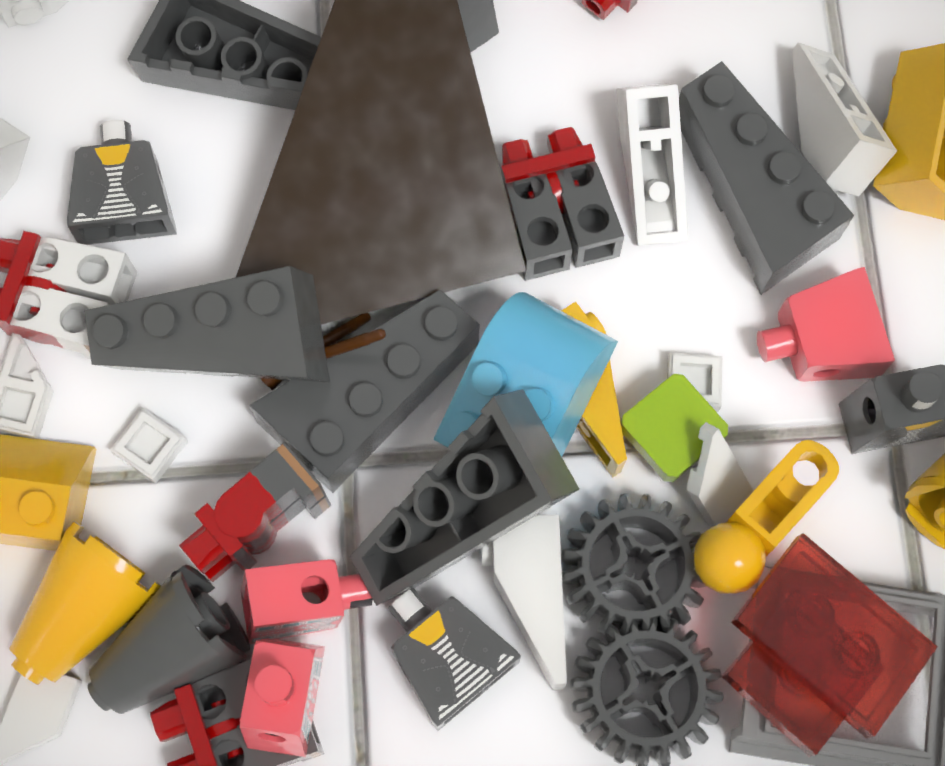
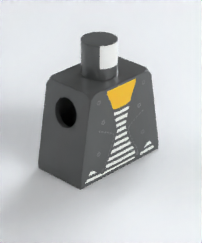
(118, 190)
(906, 407)
(448, 655)

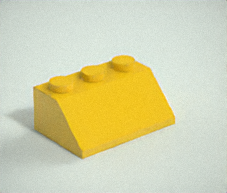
(917, 129)
(41, 489)

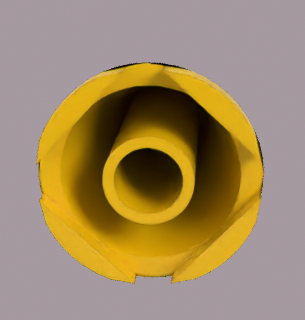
(77, 606)

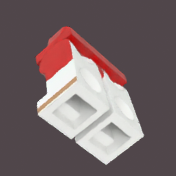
(53, 285)

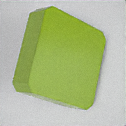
(667, 426)

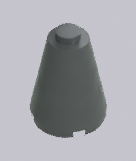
(168, 645)

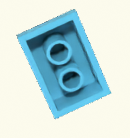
(535, 351)

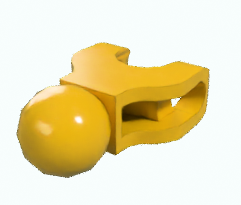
(735, 552)

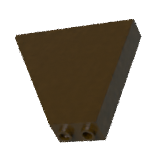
(387, 166)

